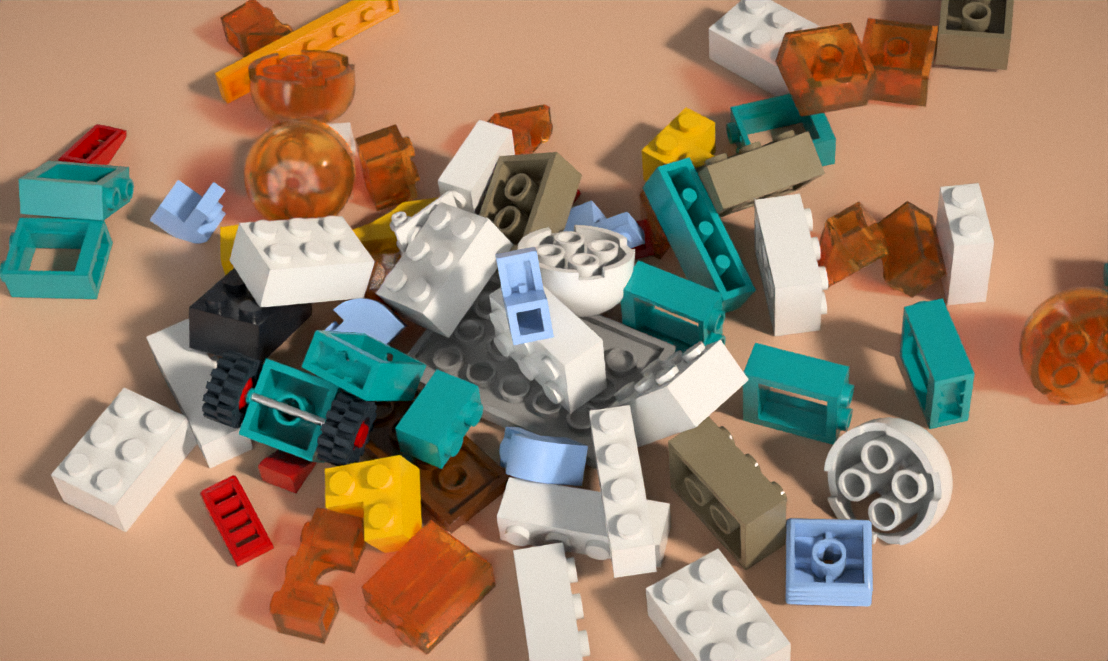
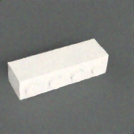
(186, 376)
(622, 491)
(557, 513)
(549, 604)

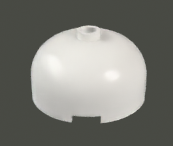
(583, 266)
(899, 464)

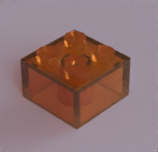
(902, 59)
(826, 69)

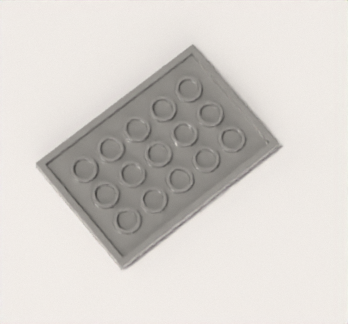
(511, 397)

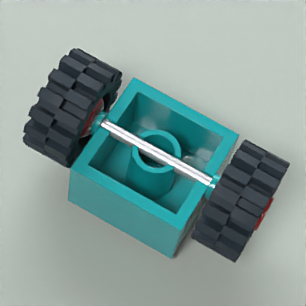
(289, 409)

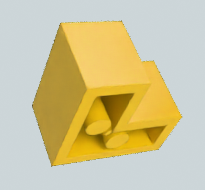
(682, 138)
(381, 493)

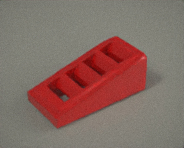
(91, 150)
(225, 498)

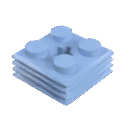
(844, 581)

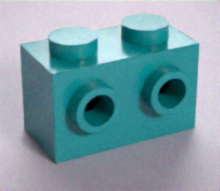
(439, 419)

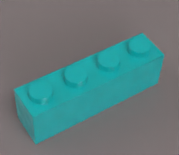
(697, 232)

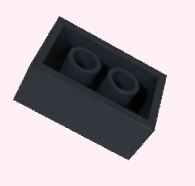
(232, 320)

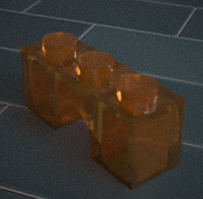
(327, 544)

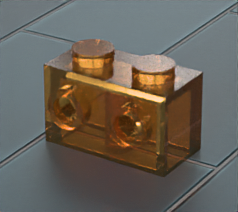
(387, 167)
(913, 249)

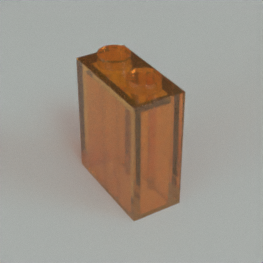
(428, 587)

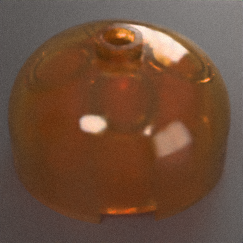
(302, 86)
(303, 151)
(1067, 346)

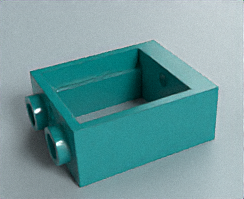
(777, 113)
(75, 190)
(57, 233)
(659, 288)
(936, 363)
(362, 367)
(803, 376)

